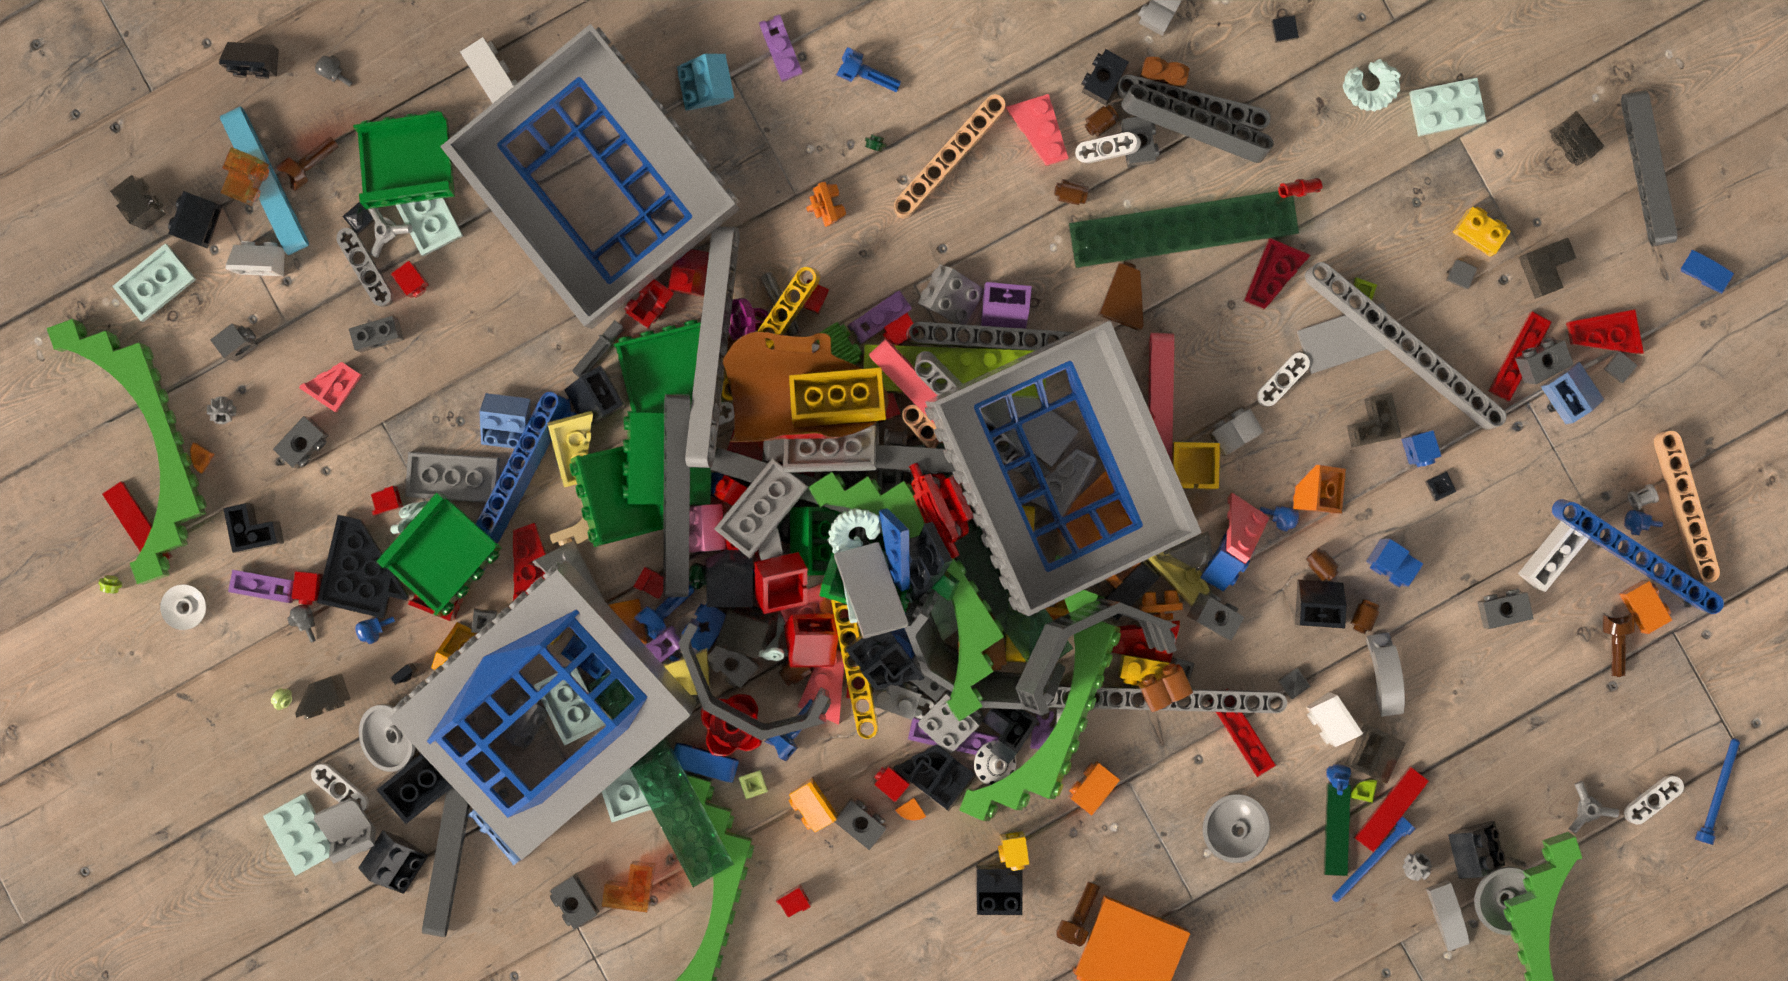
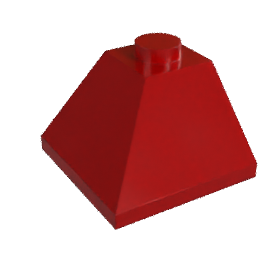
(690, 273)

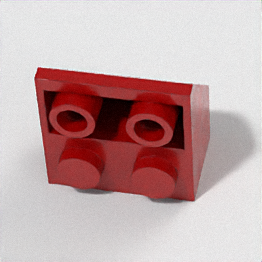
(811, 640)

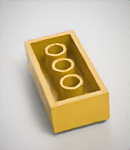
(837, 397)

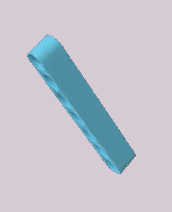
(272, 194)

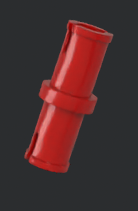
(1300, 187)

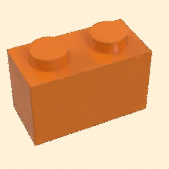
(1648, 608)
(1093, 788)

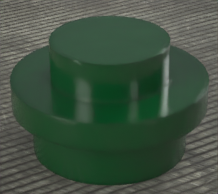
(875, 143)

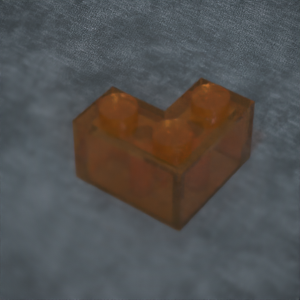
(244, 176)
(635, 893)

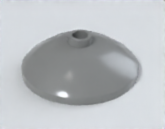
(382, 741)
(1225, 820)
(1488, 897)

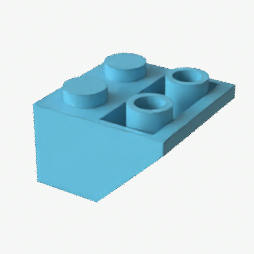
(705, 81)

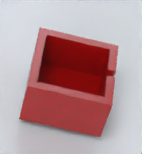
(781, 583)

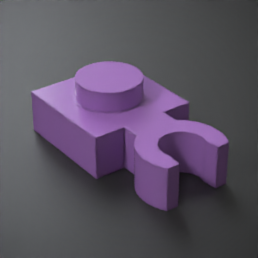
(1042, 732)

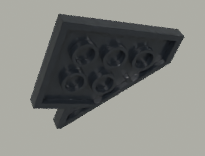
(353, 576)

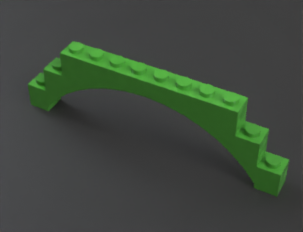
(178, 486)
(974, 622)
(1046, 769)
(725, 886)
(1533, 911)

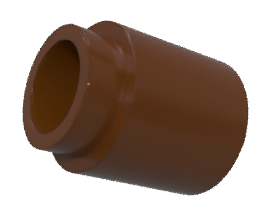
(1101, 120)
(1071, 192)
(1322, 564)
(1365, 616)
(794, 675)

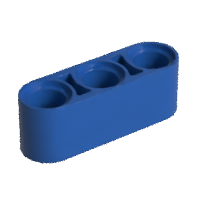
(706, 764)

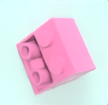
(701, 528)

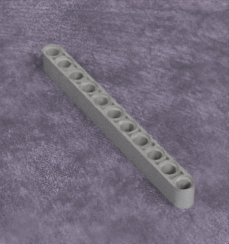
(712, 347)
(1416, 347)
(1194, 705)

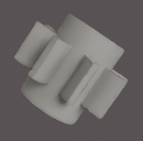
(221, 410)
(1417, 866)

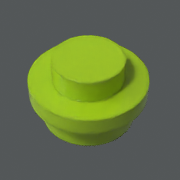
(110, 584)

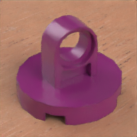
(743, 318)

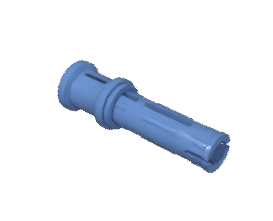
(485, 828)

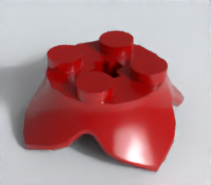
(722, 740)

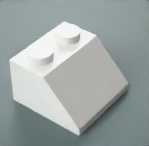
(256, 260)
(1333, 720)

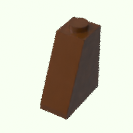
(1124, 297)

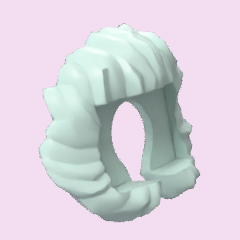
(1376, 99)
(848, 520)

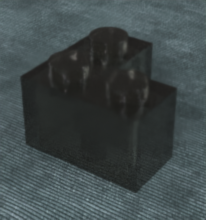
(137, 202)
(1541, 266)
(1382, 422)

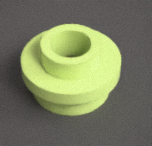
(281, 698)

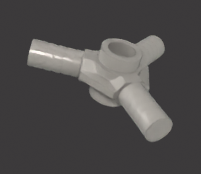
(385, 231)
(1589, 809)

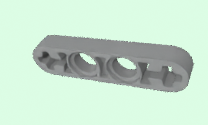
(366, 266)

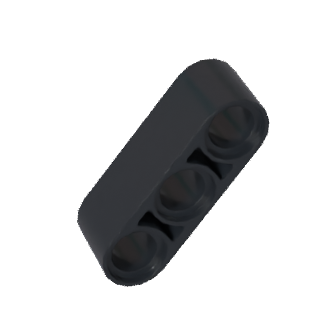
(1134, 586)

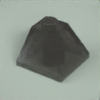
(1190, 553)

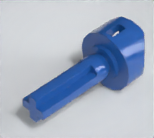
(854, 66)
(654, 618)
(784, 743)

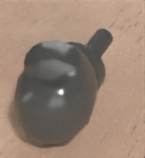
(329, 68)
(303, 618)

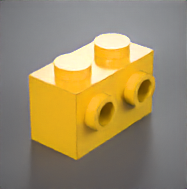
(1482, 230)
(1135, 668)
(1013, 850)

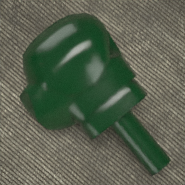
(697, 575)

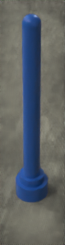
(1402, 829)
(1707, 834)

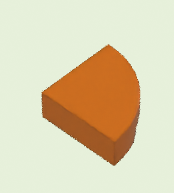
(200, 457)
(911, 810)

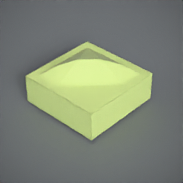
(753, 784)

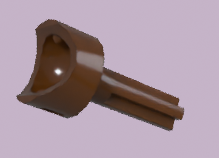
(297, 170)
(1618, 629)
(1072, 931)

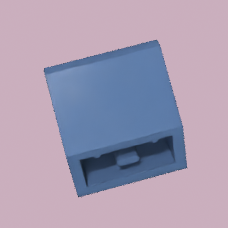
(1573, 393)
(503, 419)

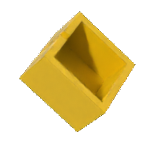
(1196, 464)

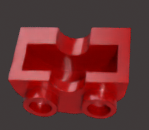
(649, 304)

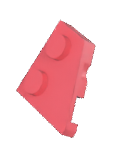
(333, 386)

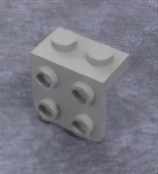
(951, 295)
(944, 727)
(346, 829)

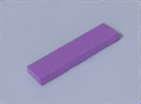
(969, 745)

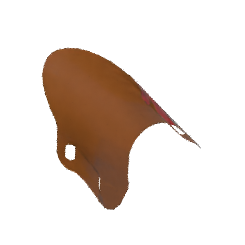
(763, 388)

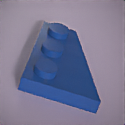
(897, 548)

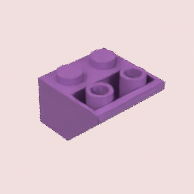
(1005, 305)

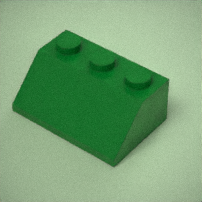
(810, 536)

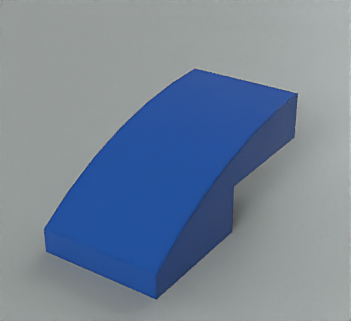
(1707, 271)
(591, 664)

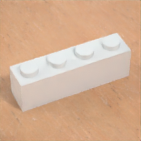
(488, 69)
(1553, 555)

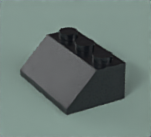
(413, 788)

